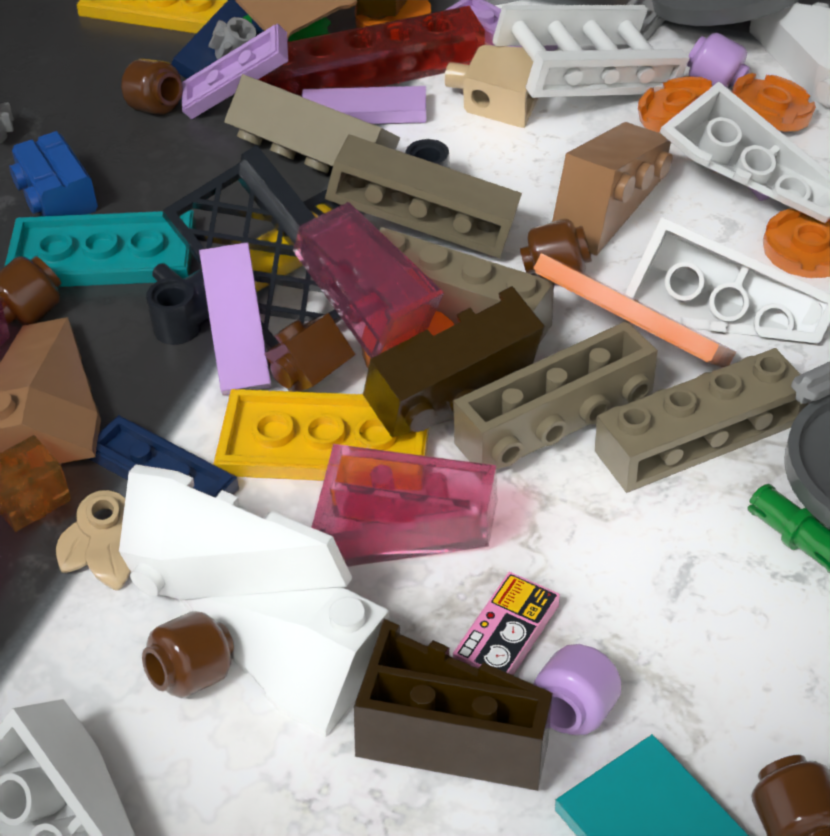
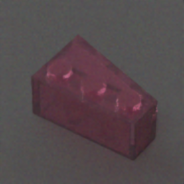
(367, 279)
(404, 504)

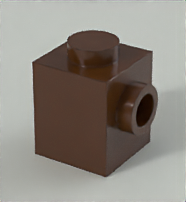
(308, 353)

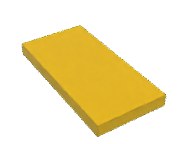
(165, 14)
(295, 432)

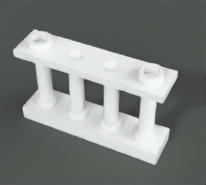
(587, 71)

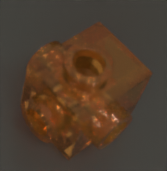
(30, 483)

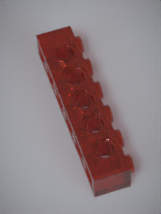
(381, 52)

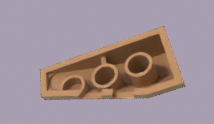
(48, 393)

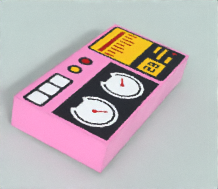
(508, 625)

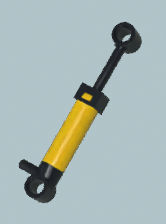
(180, 304)

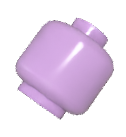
(718, 60)
(582, 687)

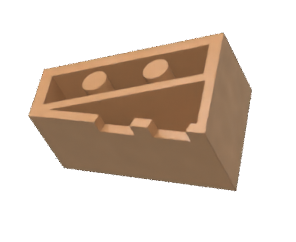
(610, 180)

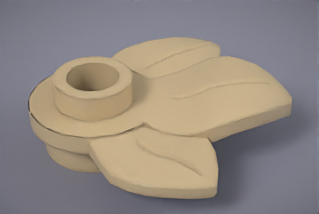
(95, 540)

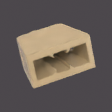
(495, 84)

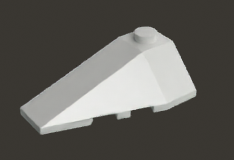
(742, 145)
(724, 289)
(213, 547)
(301, 647)
(55, 777)

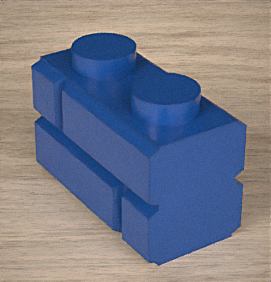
(52, 177)

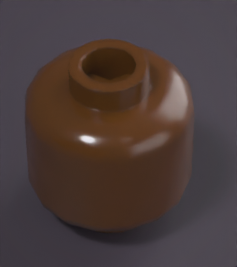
(151, 86)
(559, 241)
(28, 290)
(187, 654)
(793, 797)

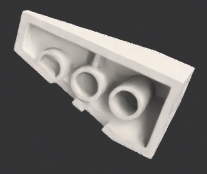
(800, 44)

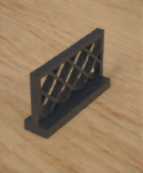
(277, 205)

